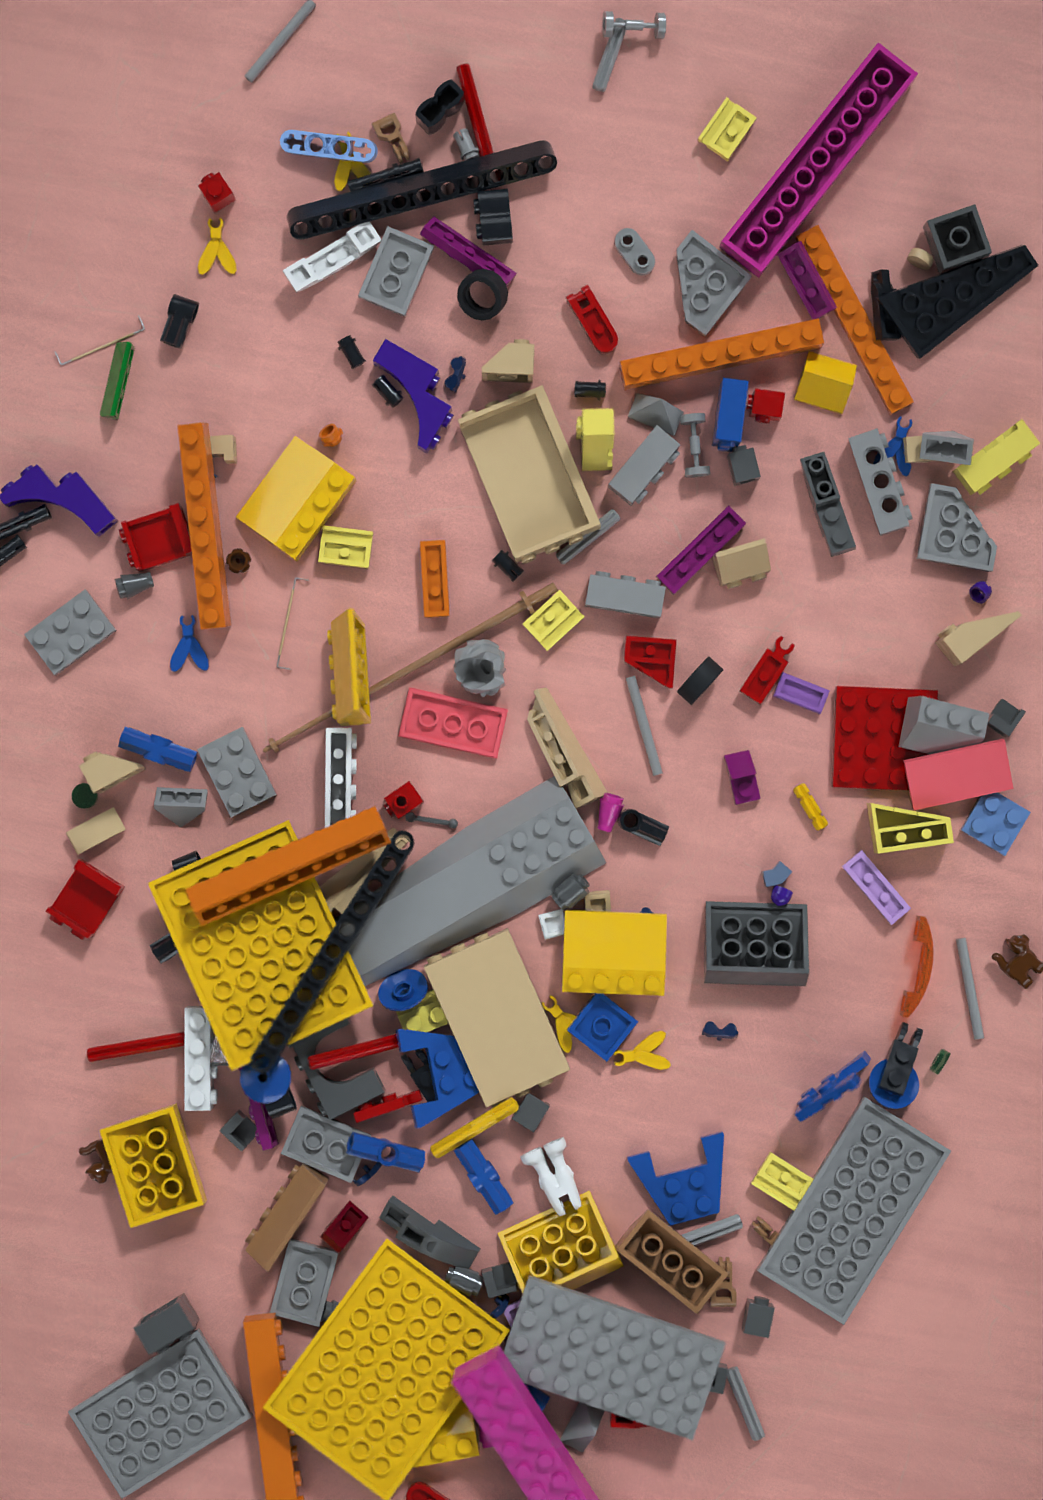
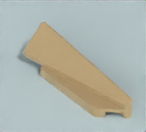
(563, 751)
(344, 884)

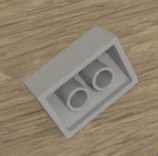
(940, 726)

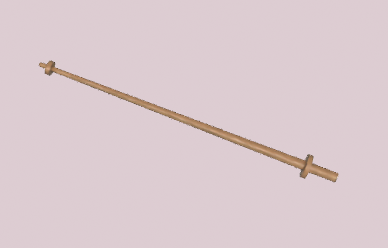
(525, 603)

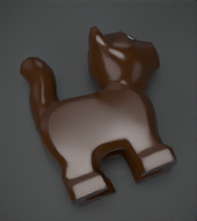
(1019, 966)
(100, 1170)

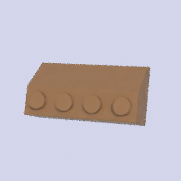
(286, 1215)
(671, 1260)

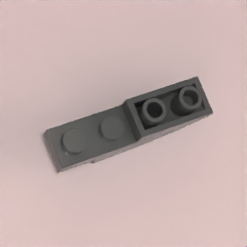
(827, 504)
(431, 1239)

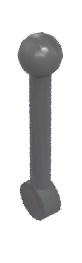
(452, 823)

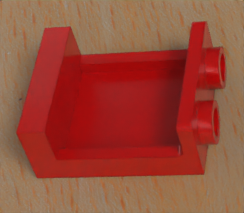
(157, 538)

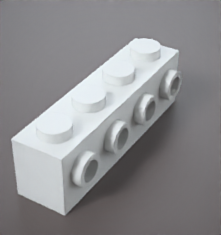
(338, 774)
(198, 1069)

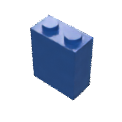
(730, 414)

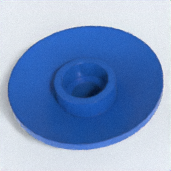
(403, 990)
(275, 1086)
(888, 1099)

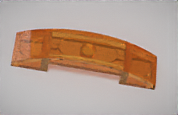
(912, 999)

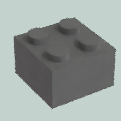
(957, 239)
(166, 1324)

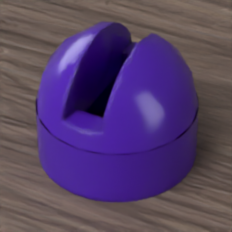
(978, 596)
(780, 895)

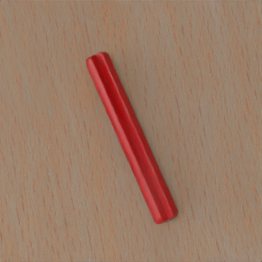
(474, 109)
(136, 1047)
(352, 1052)

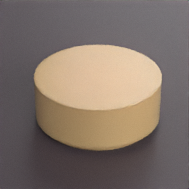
(920, 258)

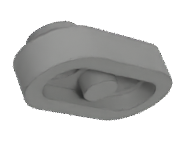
(634, 251)

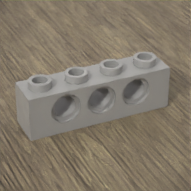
(861, 446)

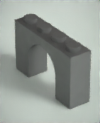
(335, 1096)

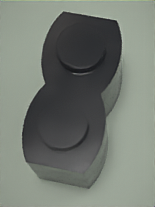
(445, 103)
(494, 217)

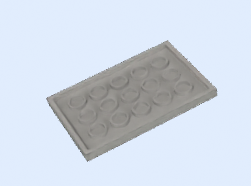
(160, 1413)

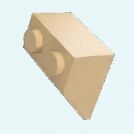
(511, 363)
(742, 563)
(107, 771)

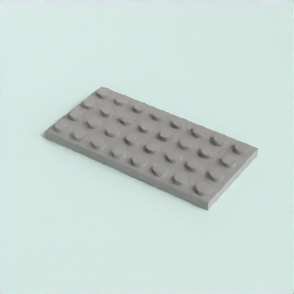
(853, 1210)
(612, 1357)

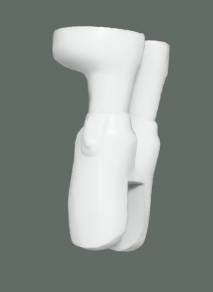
(555, 1184)

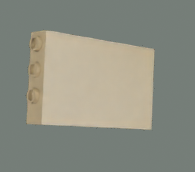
(529, 474)
(496, 1017)

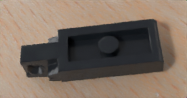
(883, 325)

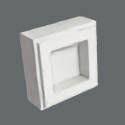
(552, 923)

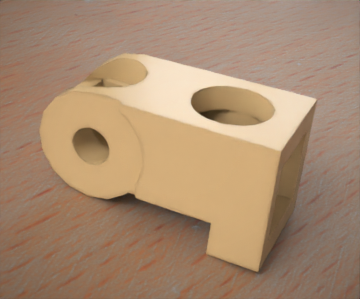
(224, 447)

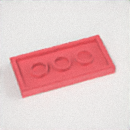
(453, 723)
(958, 774)

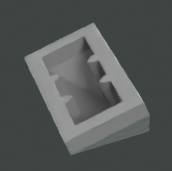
(655, 412)
(947, 447)
(180, 804)
(582, 1426)

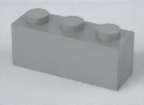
(645, 466)
(625, 595)

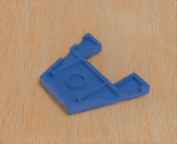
(448, 1071)
(831, 1087)
(689, 1191)

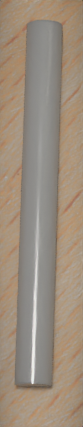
(280, 40)
(644, 725)
(970, 988)

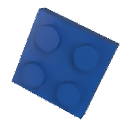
(602, 1025)

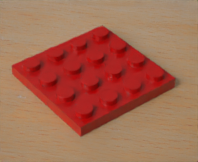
(868, 737)

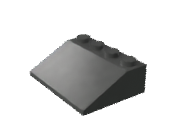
(756, 944)

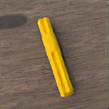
(474, 1127)

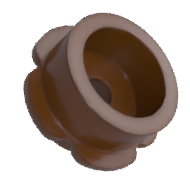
(238, 554)

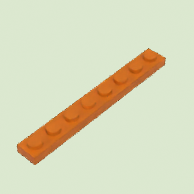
(856, 322)

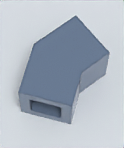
(776, 875)

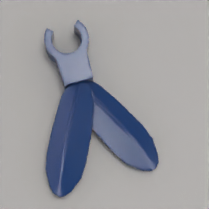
(896, 446)
(187, 645)

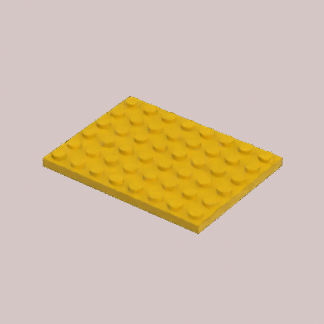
(258, 954)
(384, 1369)

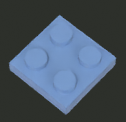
(995, 822)

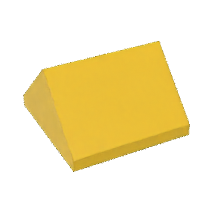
(825, 382)

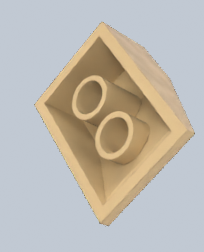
(966, 639)

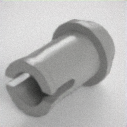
(466, 145)

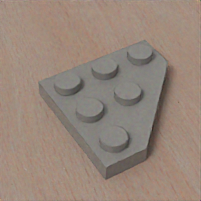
(707, 282)
(953, 532)

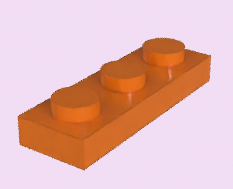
(434, 578)

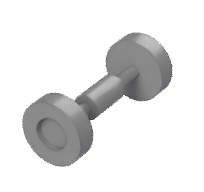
(659, 25)
(693, 419)

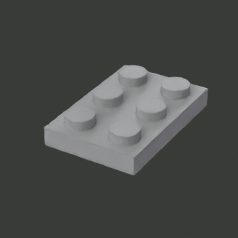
(396, 271)
(70, 632)
(236, 772)
(322, 1144)
(304, 1282)

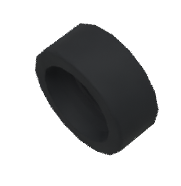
(467, 303)
(700, 680)

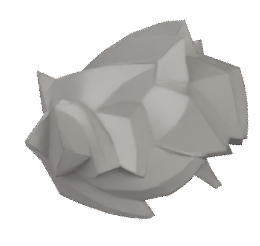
(480, 667)

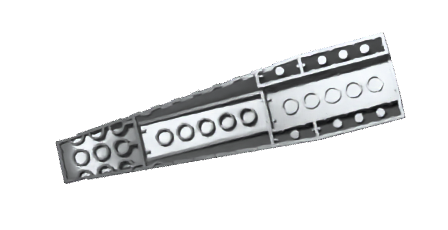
(475, 881)

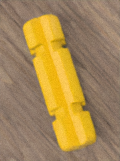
(810, 806)

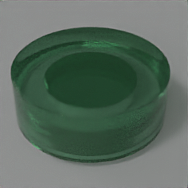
(83, 796)
(940, 1061)

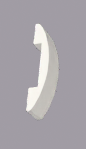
(333, 257)

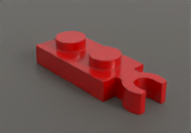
(766, 672)
(389, 1103)

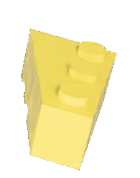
(596, 433)
(997, 458)
(906, 829)

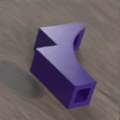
(417, 379)
(71, 494)

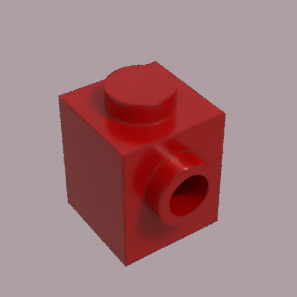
(216, 191)
(765, 405)
(402, 800)

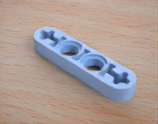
(328, 149)

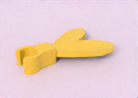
(344, 168)
(217, 248)
(562, 1022)
(642, 1054)

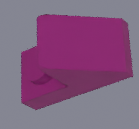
(742, 777)

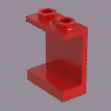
(85, 900)

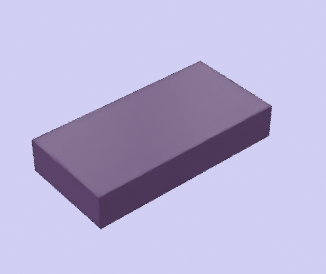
(801, 693)

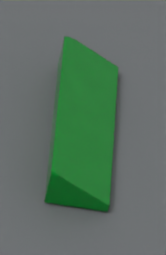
(117, 380)

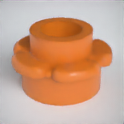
(331, 435)

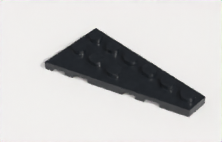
(943, 303)

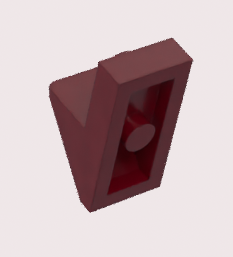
(344, 1227)

